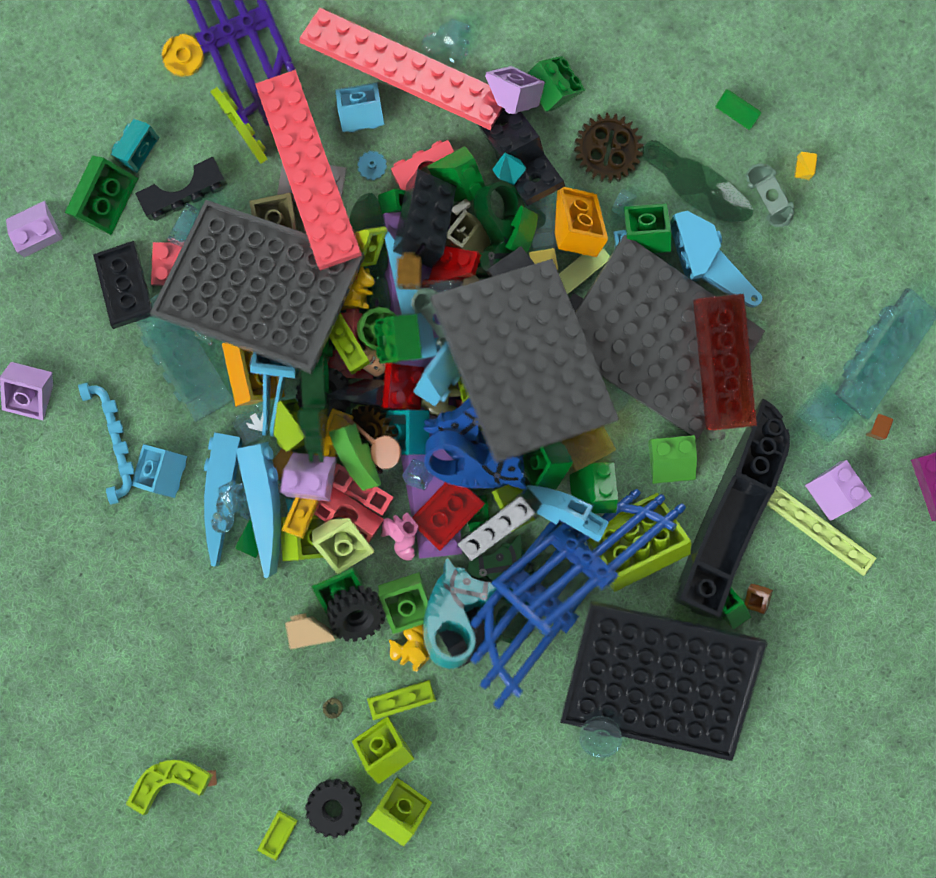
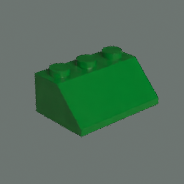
(101, 194)

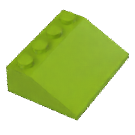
(656, 554)

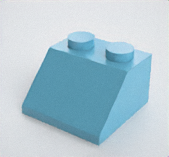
(359, 107)
(438, 377)
(159, 471)

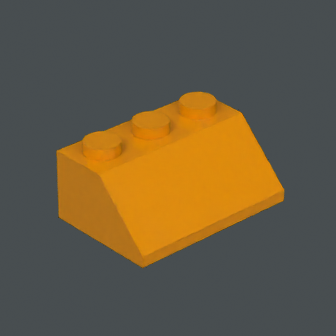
(245, 386)

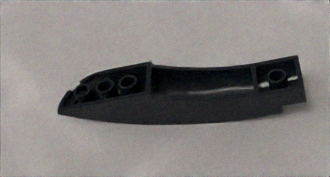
(734, 513)

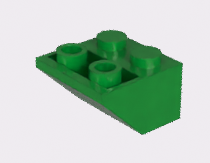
(560, 82)
(397, 338)

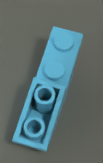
(570, 510)

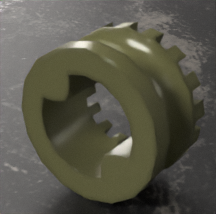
(333, 715)

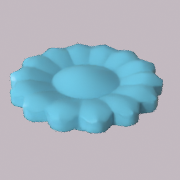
(372, 165)

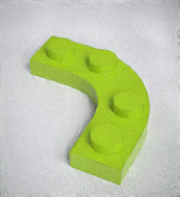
(245, 130)
(163, 773)

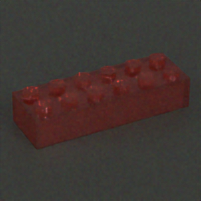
(724, 362)

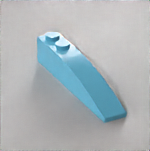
(427, 341)
(220, 470)
(263, 501)

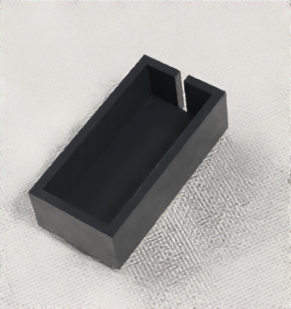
(425, 217)

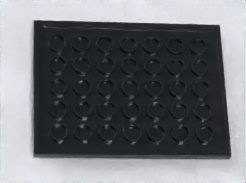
(664, 679)

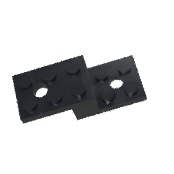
(524, 143)

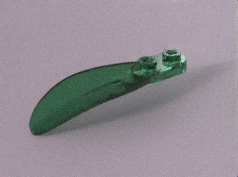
(699, 185)
(368, 215)

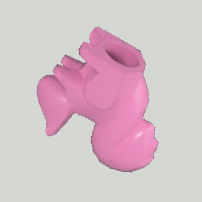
(403, 534)

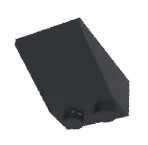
(364, 392)
(455, 642)

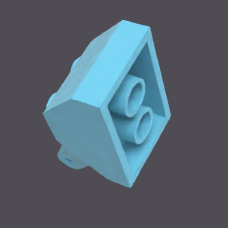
(702, 259)
(268, 367)

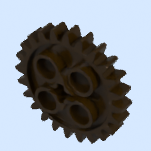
(626, 152)
(374, 424)

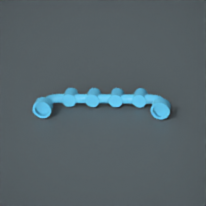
(120, 448)

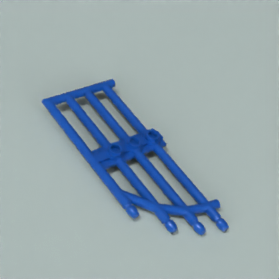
(583, 559)
(491, 634)

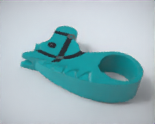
(450, 599)

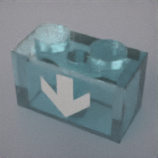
(250, 424)

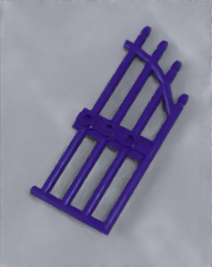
(228, 33)

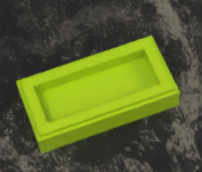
(277, 835)

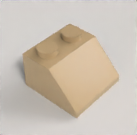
(307, 631)

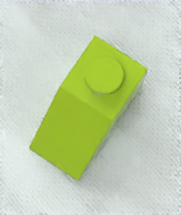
(370, 243)

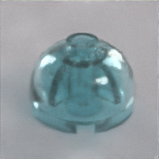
(183, 225)

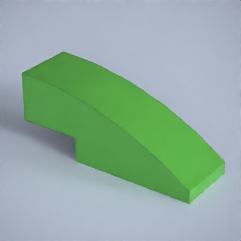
(355, 456)

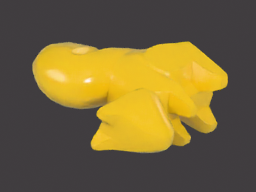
(359, 289)
(413, 650)

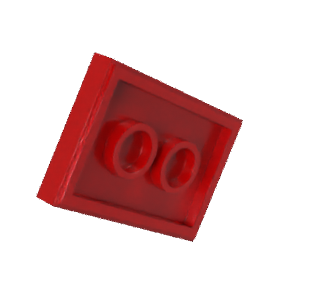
(446, 513)

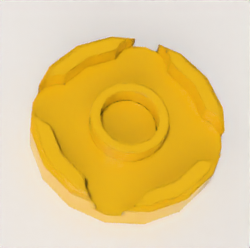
(183, 61)

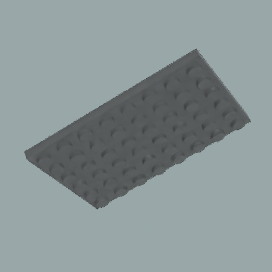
(255, 287)
(645, 333)
(524, 360)

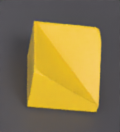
(806, 165)

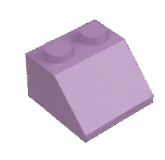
(515, 89)
(33, 229)
(25, 390)
(308, 479)
(838, 490)

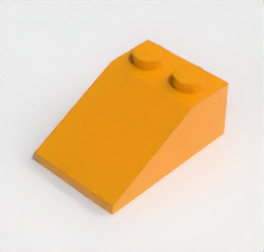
(579, 222)

